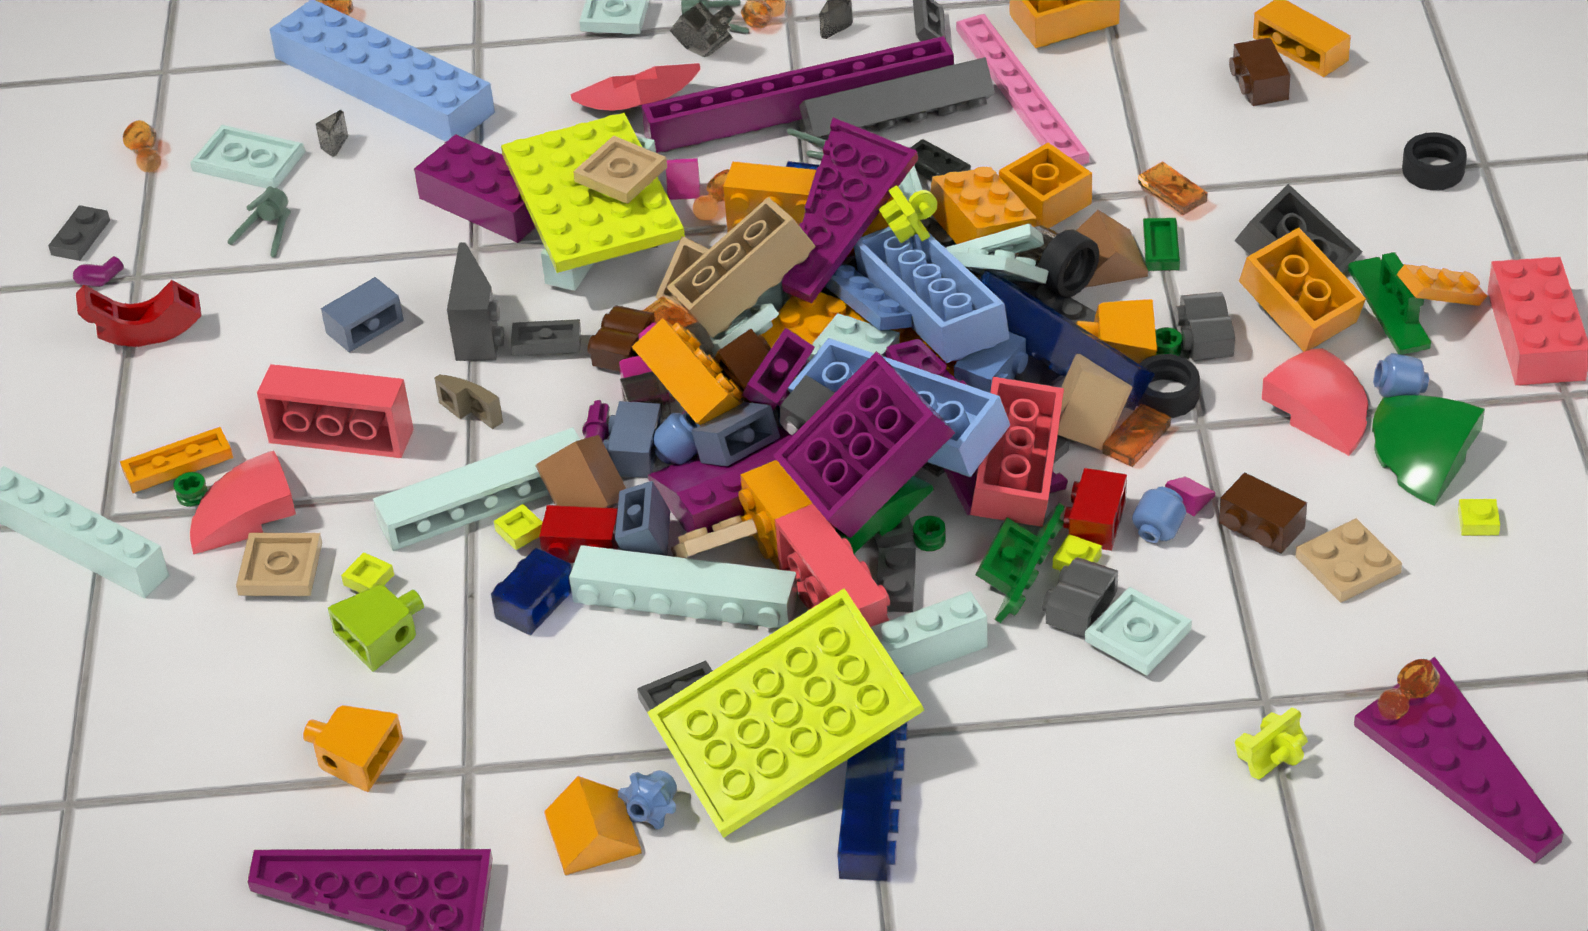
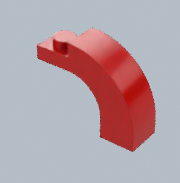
(140, 323)

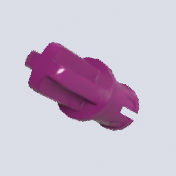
(597, 421)

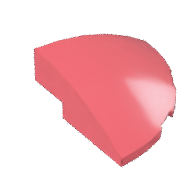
(637, 89)
(1320, 397)
(240, 503)

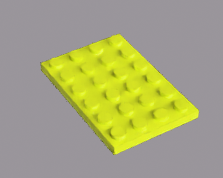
(574, 220)
(784, 712)

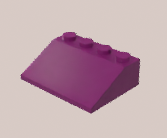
(863, 445)
(708, 493)

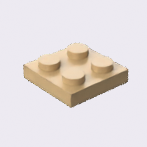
(620, 169)
(724, 533)
(1348, 560)
(279, 564)

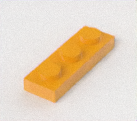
(1442, 284)
(176, 459)

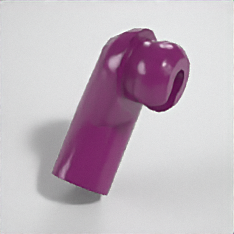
(97, 274)

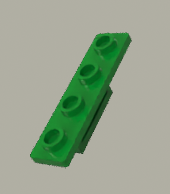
(1391, 301)
(1013, 557)

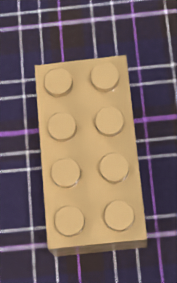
(741, 267)

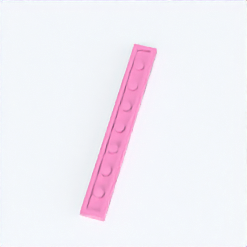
(1020, 88)

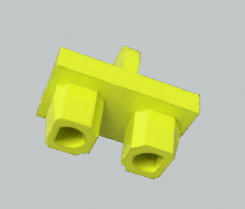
(905, 215)
(1278, 741)

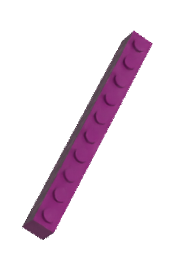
(777, 97)

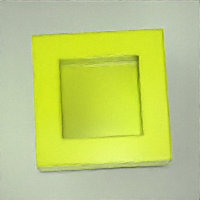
(1478, 517)
(518, 526)
(1076, 547)
(367, 573)

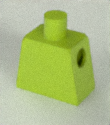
(375, 623)

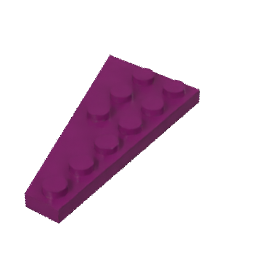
(381, 885)

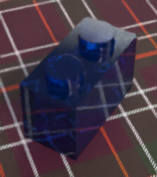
(532, 591)

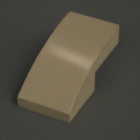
(466, 397)

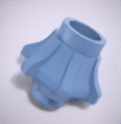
(650, 797)

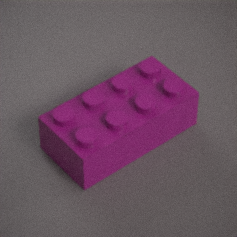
(475, 187)

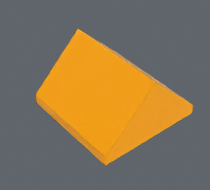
(590, 826)

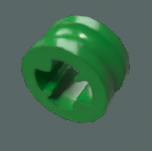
(1172, 338)
(190, 488)
(929, 542)

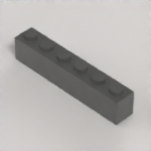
(901, 99)

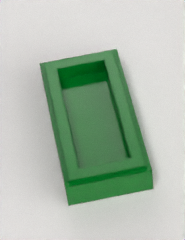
(1161, 244)

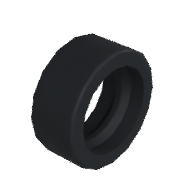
(1434, 176)
(1082, 267)
(1175, 369)

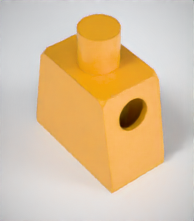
(1126, 327)
(355, 743)

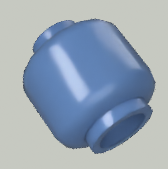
(1400, 376)
(675, 439)
(1159, 514)

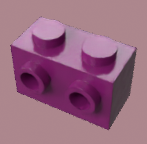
(778, 370)

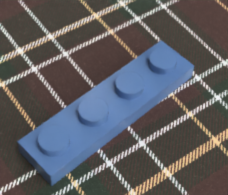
(868, 299)

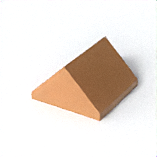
(1118, 250)
(582, 475)

